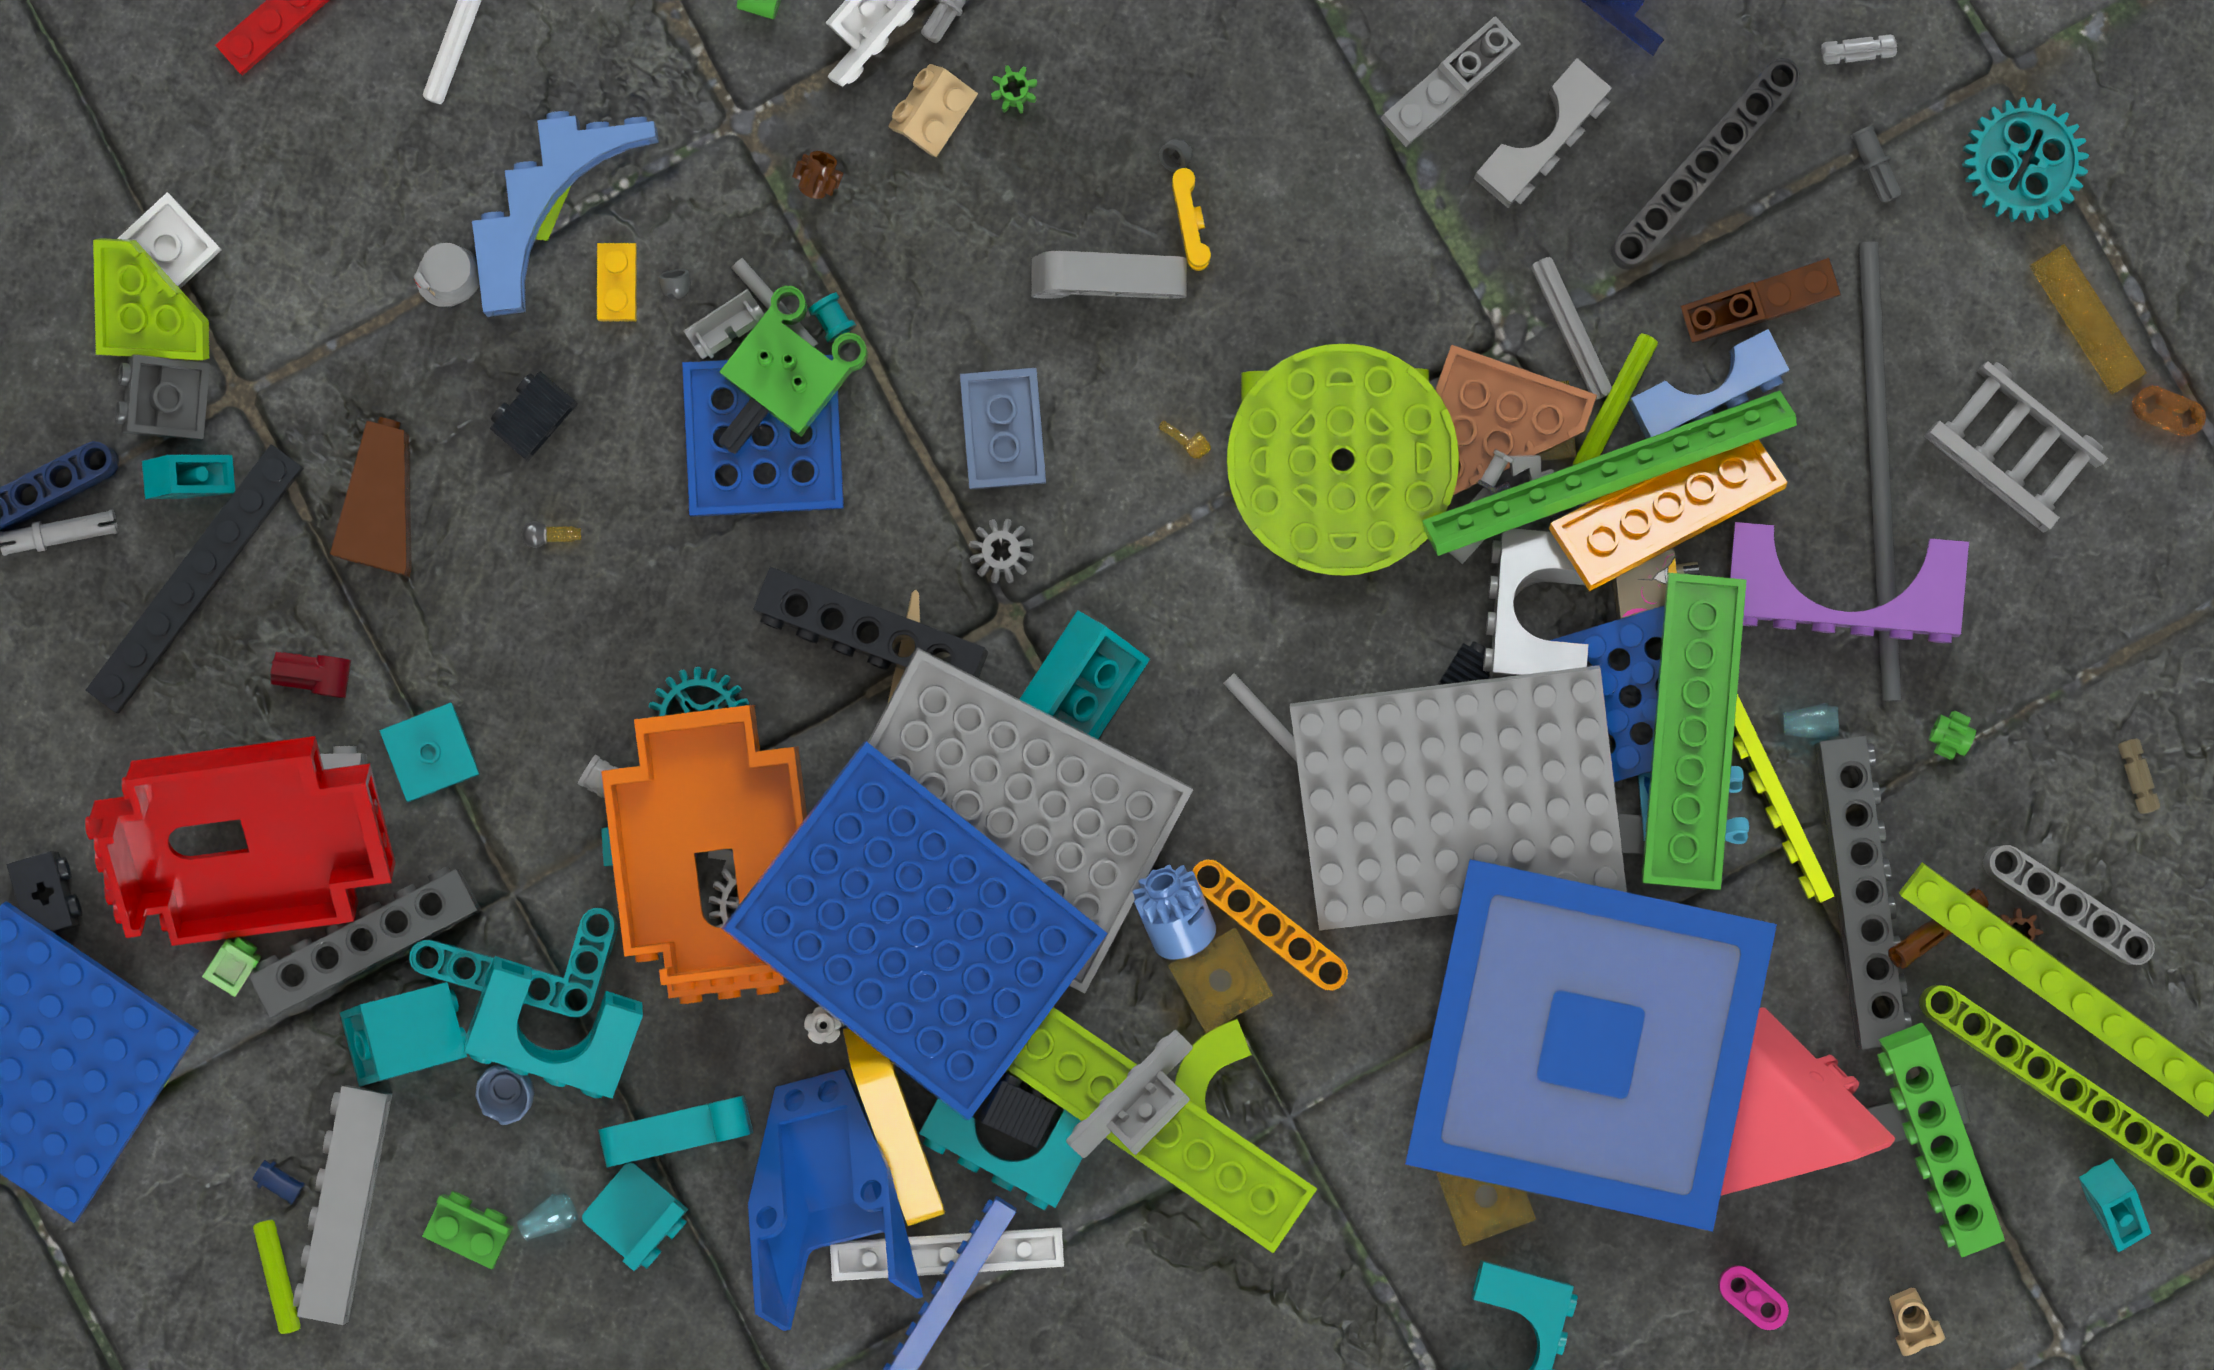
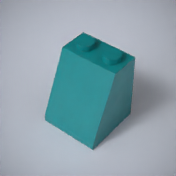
(404, 1033)

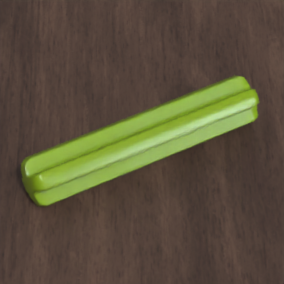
(276, 1276)

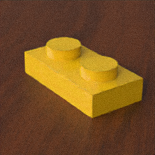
(616, 282)

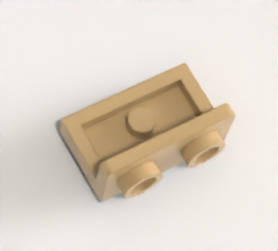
(932, 109)

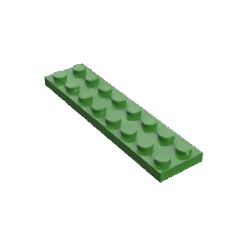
(1694, 731)

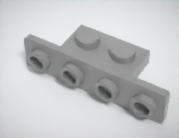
(1139, 1103)

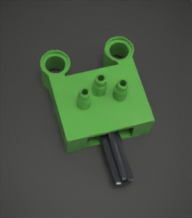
(784, 373)

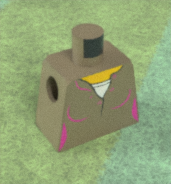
(1645, 585)

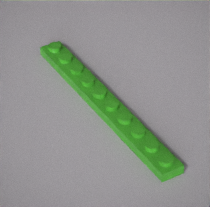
(1609, 473)

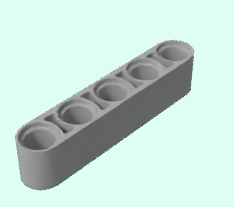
(2087, 907)

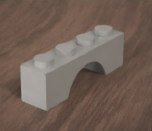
(1512, 169)

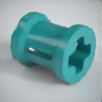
(831, 317)

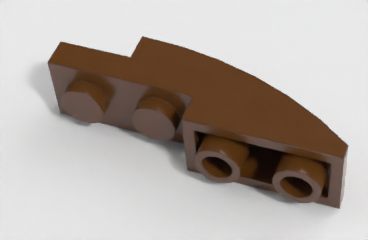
(1760, 301)

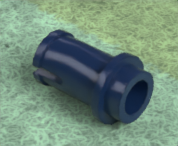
(277, 1181)

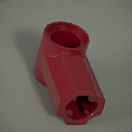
(322, 674)

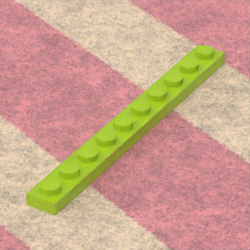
(2061, 987)

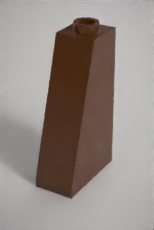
(377, 505)

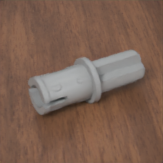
(942, 18)

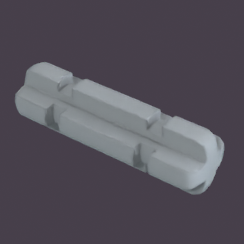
(1858, 49)

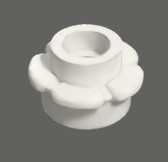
(819, 1035)

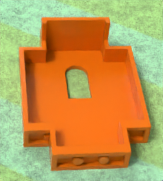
(697, 792)

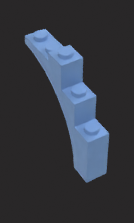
(532, 190)

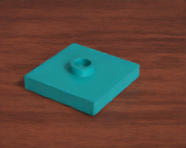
(429, 752)

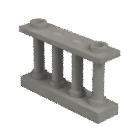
(1980, 460)

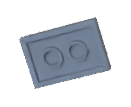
(1002, 428)

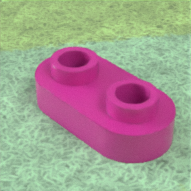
(1752, 1297)

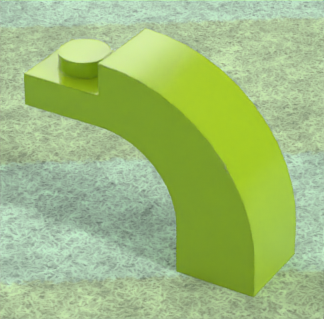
(1210, 1054)

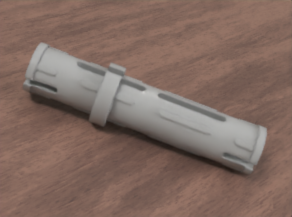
(58, 532)

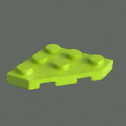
(142, 307)

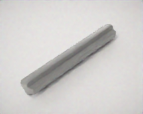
(1571, 327)

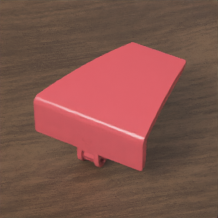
(1795, 1113)

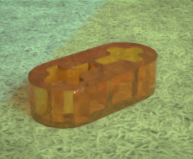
(2171, 402)

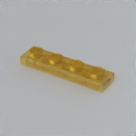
(2088, 319)

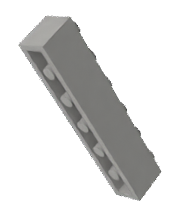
(343, 1204)

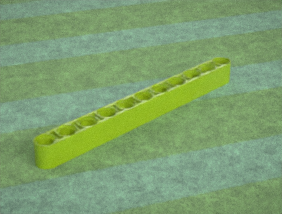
(2087, 1092)

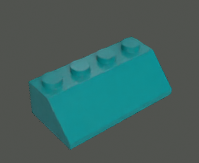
(1085, 676)

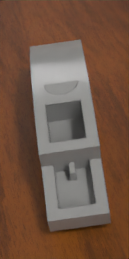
(1450, 81)

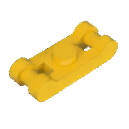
(1190, 219)

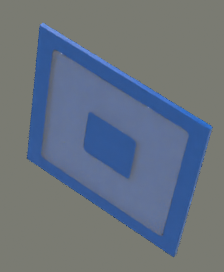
(1591, 1044)

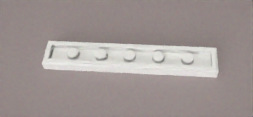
(933, 1252)

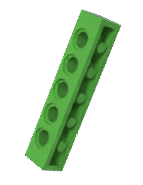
(1980, 1225)

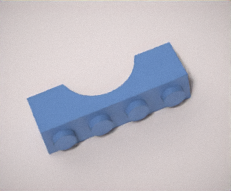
(1752, 365)

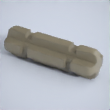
(2139, 776)

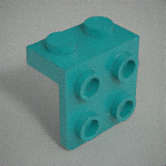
(635, 1216)

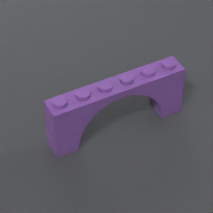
(1927, 606)

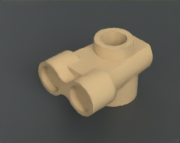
(1917, 1328)

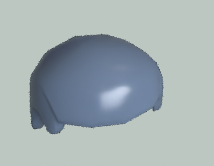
(504, 1094)

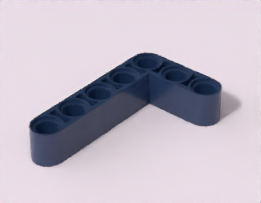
(44, 481)

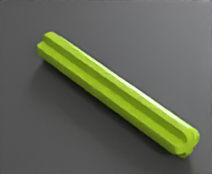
(1617, 398)

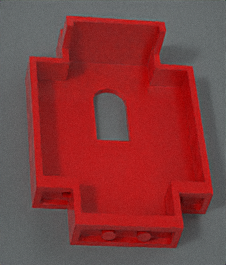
(305, 831)

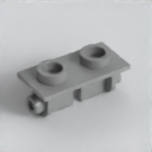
(724, 324)

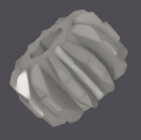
(988, 551)

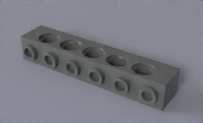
(280, 996)

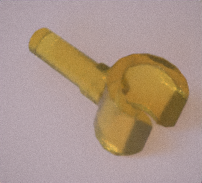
(1195, 446)

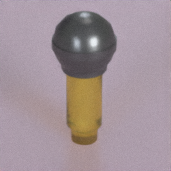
(536, 534)

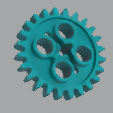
(1995, 144)

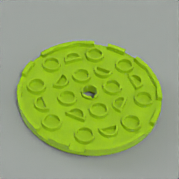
(1330, 402)

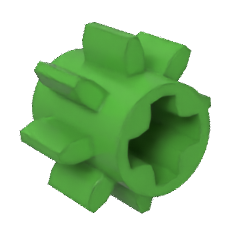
(1020, 80)
(1952, 735)

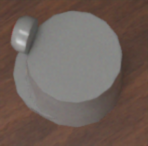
(447, 275)

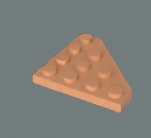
(1506, 411)

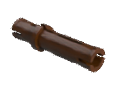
(1925, 937)

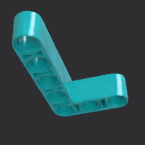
(559, 986)

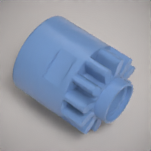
(1174, 912)

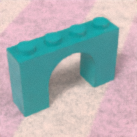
(590, 1065)
(1040, 1175)
(1535, 1297)

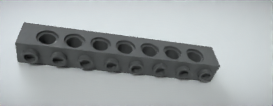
(1852, 913)

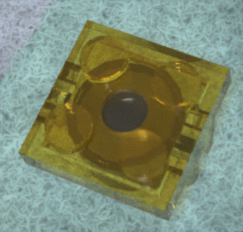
(1220, 980)
(1483, 1207)

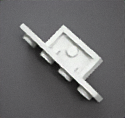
(866, 30)

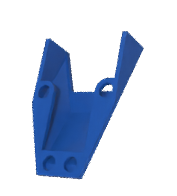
(818, 1187)

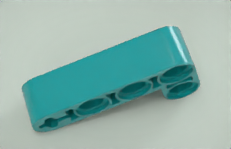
(675, 1131)

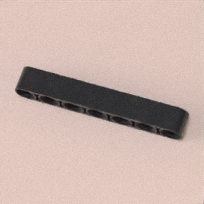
(1718, 151)

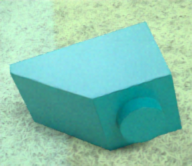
(188, 476)
(2115, 1204)

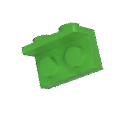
(468, 1230)

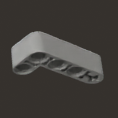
(1108, 274)

